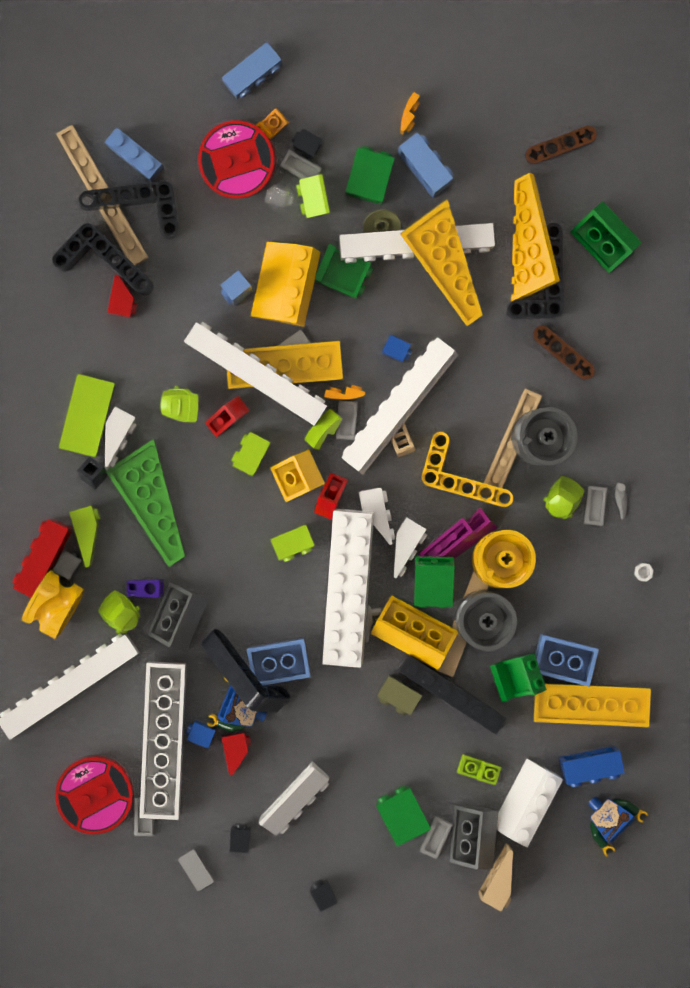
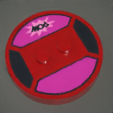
(237, 159)
(94, 794)

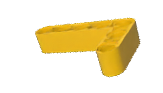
(459, 481)

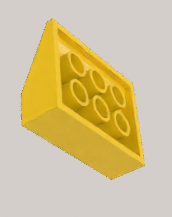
(285, 283)

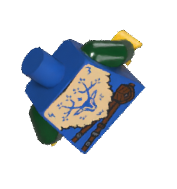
(235, 714)
(611, 820)

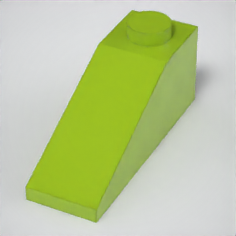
(86, 529)

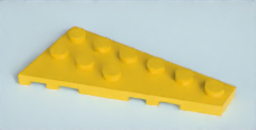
(532, 247)
(441, 254)

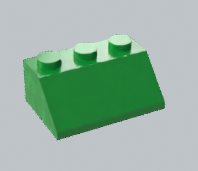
(605, 237)

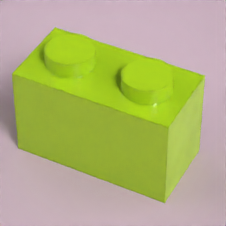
(251, 453)
(293, 542)

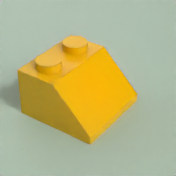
(297, 475)

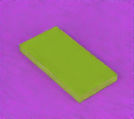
(86, 415)

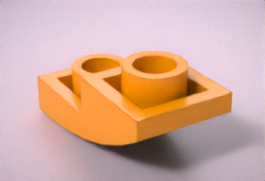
(408, 118)
(273, 123)
(351, 393)

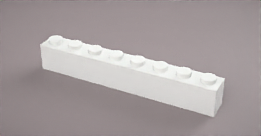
(391, 244)
(256, 374)
(399, 406)
(68, 686)

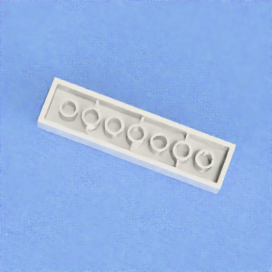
(348, 587)
(163, 740)

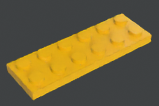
(300, 362)
(593, 705)

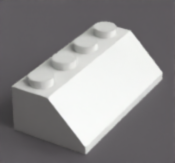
(293, 799)
(527, 802)

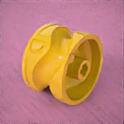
(514, 569)
(53, 605)

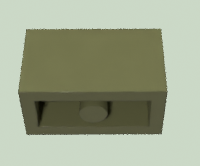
(399, 695)

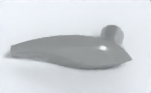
(621, 499)
(370, 612)

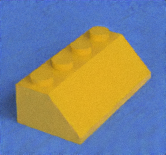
(414, 632)

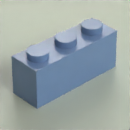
(252, 71)
(134, 154)
(236, 289)

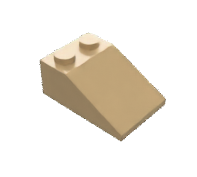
(497, 885)

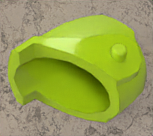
(179, 404)
(563, 497)
(119, 612)

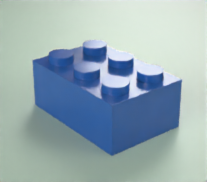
(591, 766)

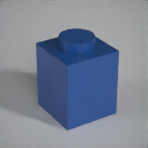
(397, 349)
(200, 733)

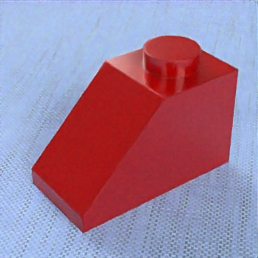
(121, 300)
(227, 416)
(330, 496)
(235, 748)

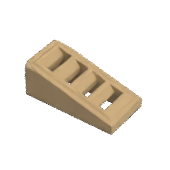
(407, 449)

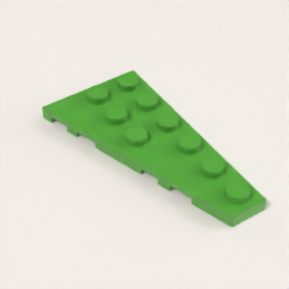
(146, 493)

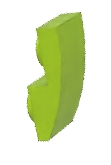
(325, 425)
(479, 769)

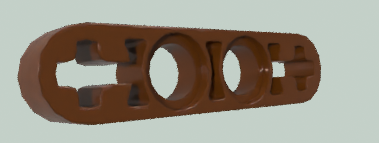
(561, 147)
(565, 350)

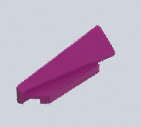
(460, 536)

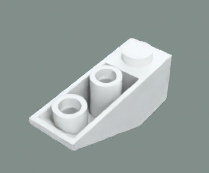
(117, 429)
(374, 501)
(406, 540)

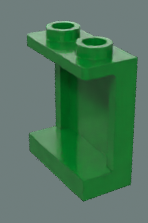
(369, 175)
(343, 276)
(434, 582)
(518, 677)
(402, 815)

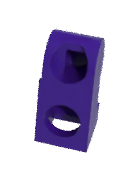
(145, 588)

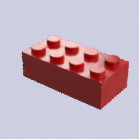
(43, 557)

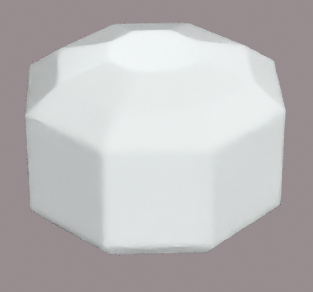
(643, 572)

